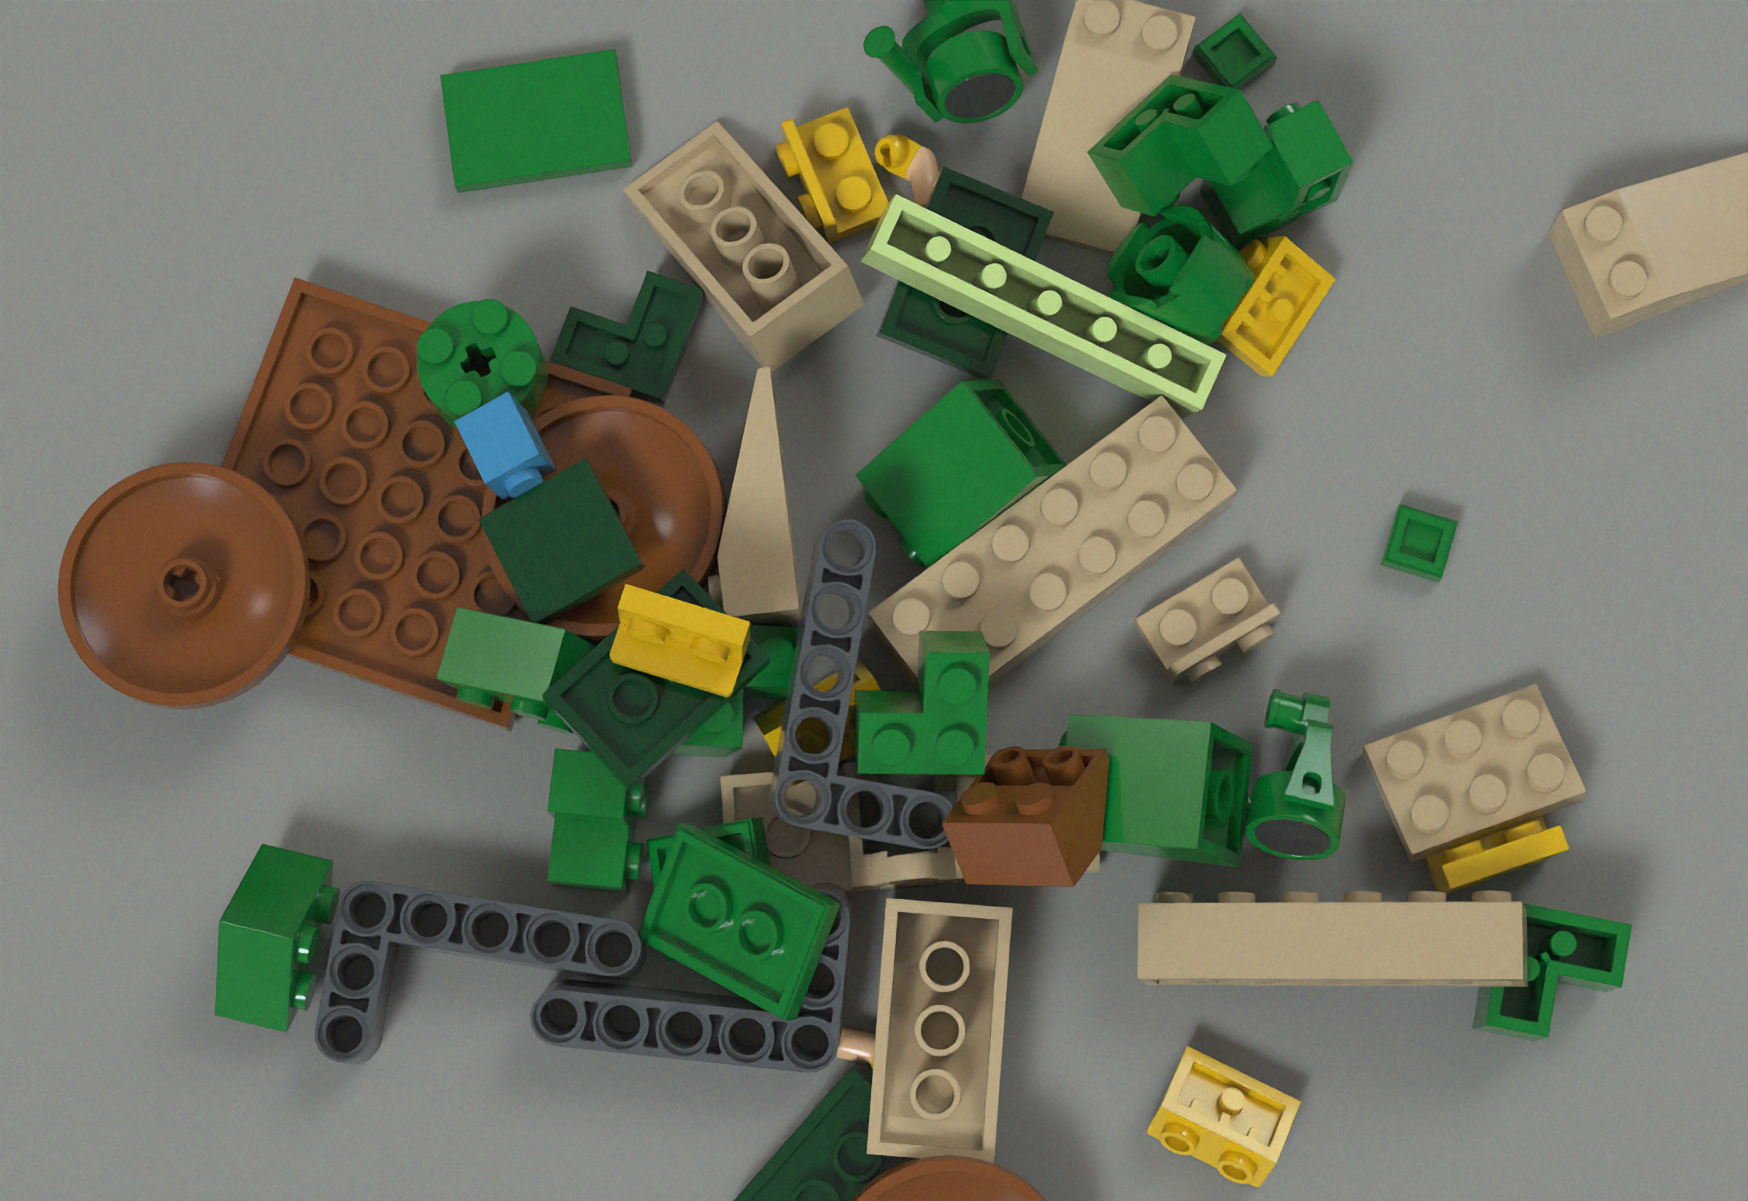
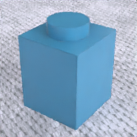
(505, 446)

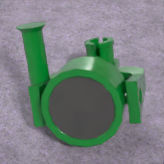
(960, 75)
(1298, 808)

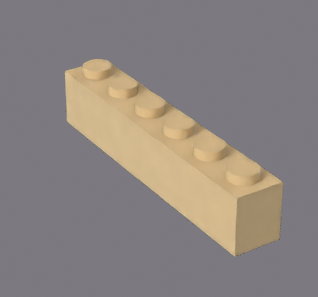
(1333, 941)

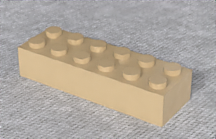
(1063, 544)

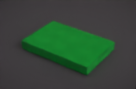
(536, 121)
(738, 921)

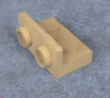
(1206, 622)

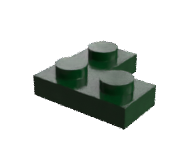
(645, 350)

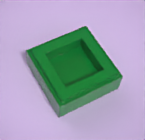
(1234, 54)
(1419, 543)

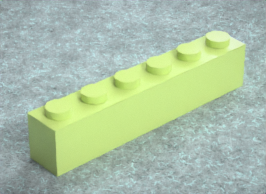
(1042, 307)

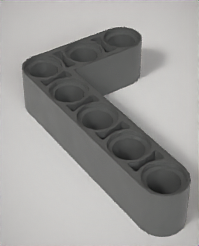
(832, 706)
(458, 938)
(714, 1011)

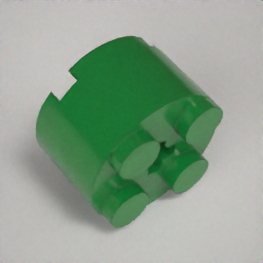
(1180, 273)
(474, 335)

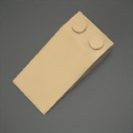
(1106, 68)
(1656, 244)
(745, 246)
(756, 543)
(939, 1030)

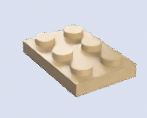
(1473, 773)

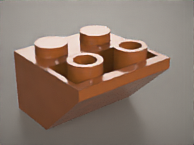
(1031, 817)

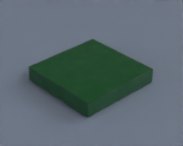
(561, 543)

